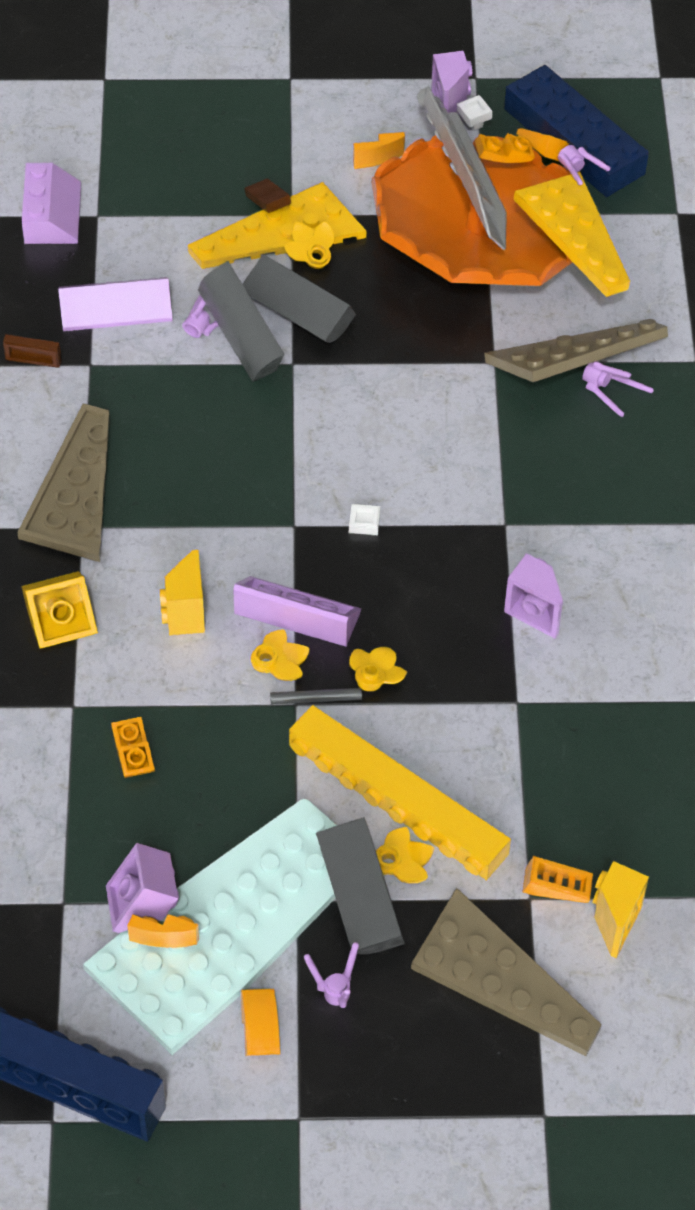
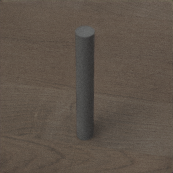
(315, 696)

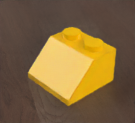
(183, 597)
(59, 609)
(618, 904)

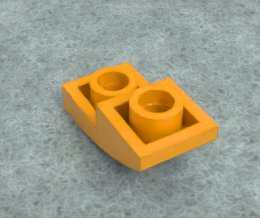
(510, 150)
(376, 153)
(132, 747)
(173, 933)
(260, 1022)

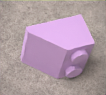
(450, 78)
(534, 595)
(142, 887)

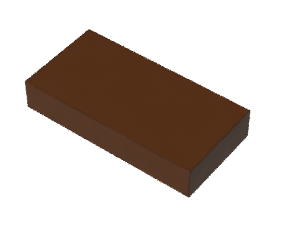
(267, 195)
(32, 351)

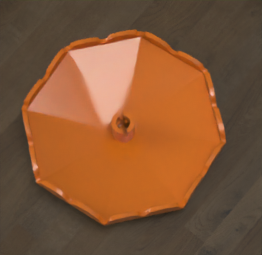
(433, 220)

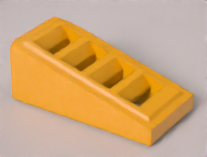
(544, 144)
(555, 890)

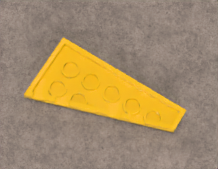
(575, 226)
(271, 231)

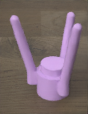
(574, 161)
(198, 320)
(600, 375)
(336, 986)

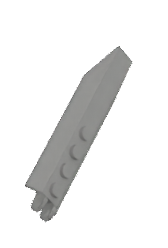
(467, 166)

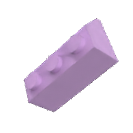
(50, 205)

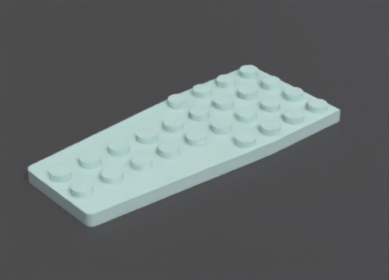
(246, 915)

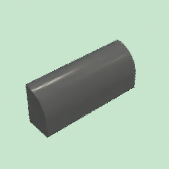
(298, 299)
(241, 322)
(360, 887)

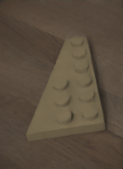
(568, 352)
(71, 498)
(490, 968)

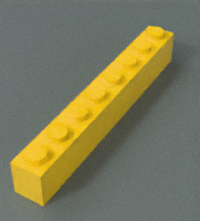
(399, 793)

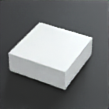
(364, 519)

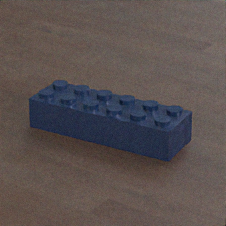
(556, 109)
(80, 1077)

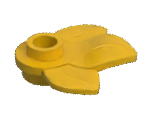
(308, 241)
(283, 656)
(376, 668)
(407, 856)

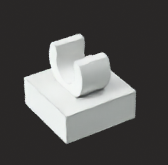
(474, 112)

